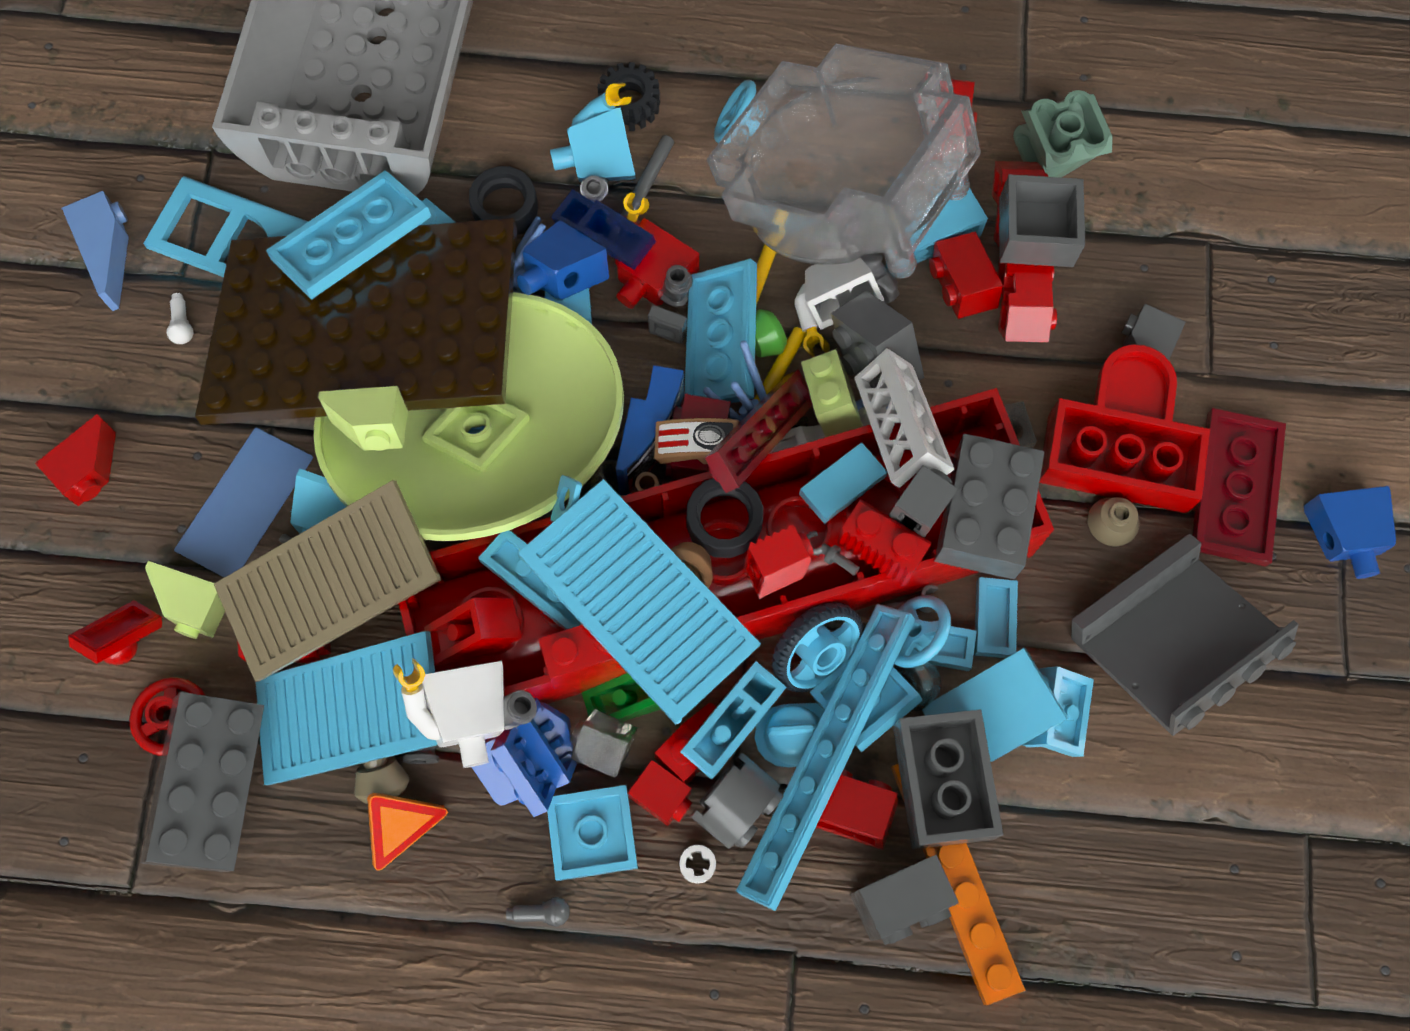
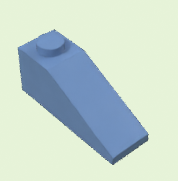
(102, 242)

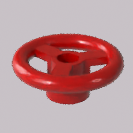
(155, 710)

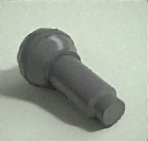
(553, 912)

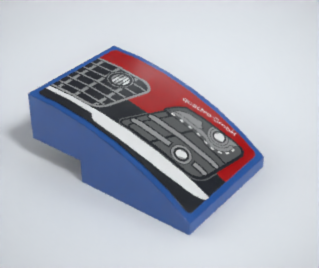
(638, 439)

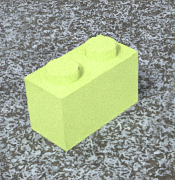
(831, 394)

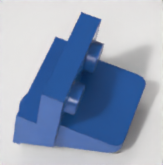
(530, 761)

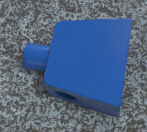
(562, 263)
(1354, 526)

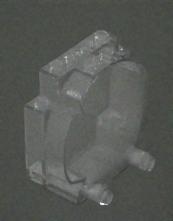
(848, 157)

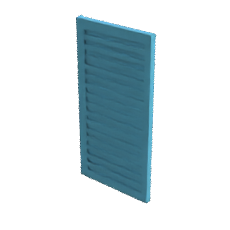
(639, 601)
(340, 710)

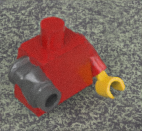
(663, 272)

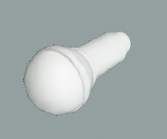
(179, 329)

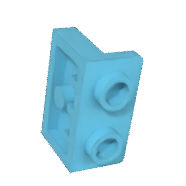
(1074, 696)

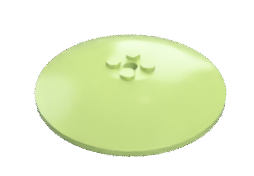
(555, 422)

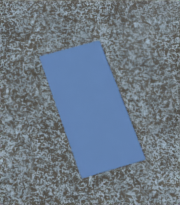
(243, 504)

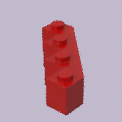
(1027, 289)

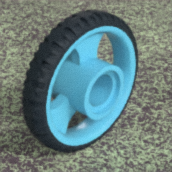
(816, 646)

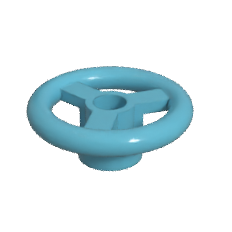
(734, 107)
(924, 637)

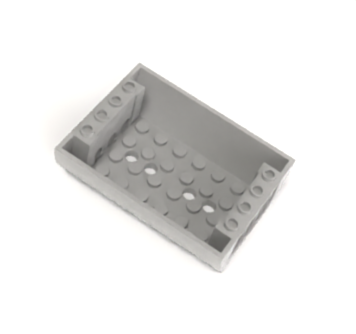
(297, 81)

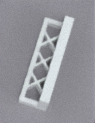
(908, 407)

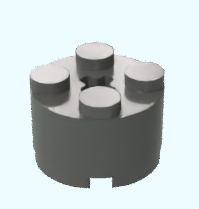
(737, 802)

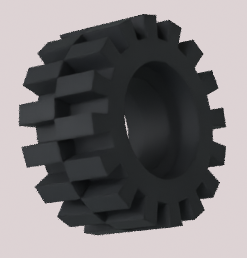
(637, 81)

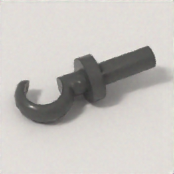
(832, 554)

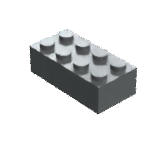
(202, 783)

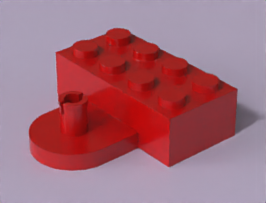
(1128, 437)

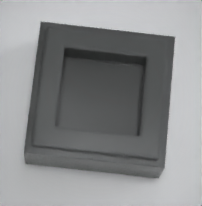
(667, 324)

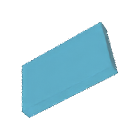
(1012, 701)

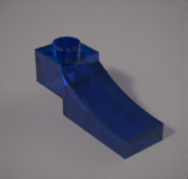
(606, 227)

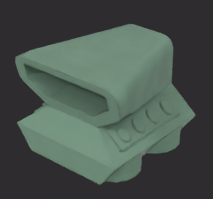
(1063, 133)

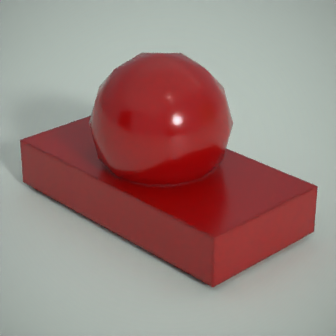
(116, 635)

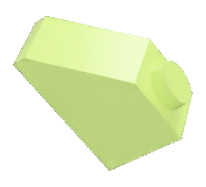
(368, 416)
(186, 600)

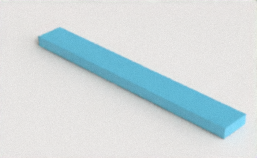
(825, 757)

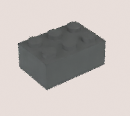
(993, 509)
(947, 779)

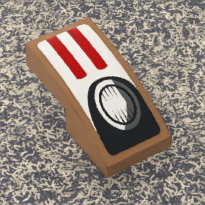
(689, 438)

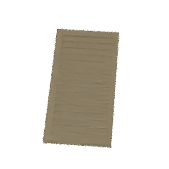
(326, 581)

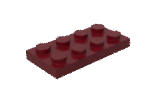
(1240, 487)

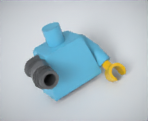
(598, 145)

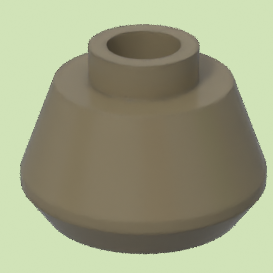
(1113, 521)
(380, 776)

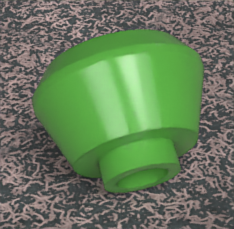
(770, 336)

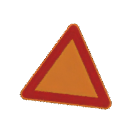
(398, 824)

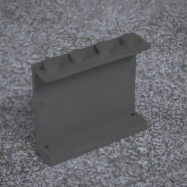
(1179, 637)

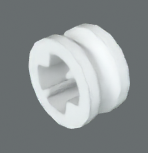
(706, 855)

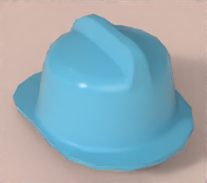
(786, 732)

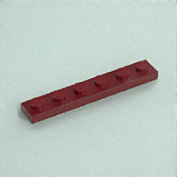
(759, 432)

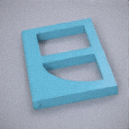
(241, 209)

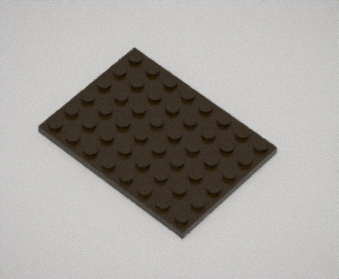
(411, 317)

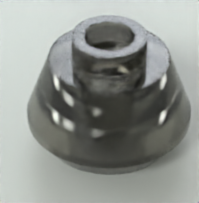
(924, 680)

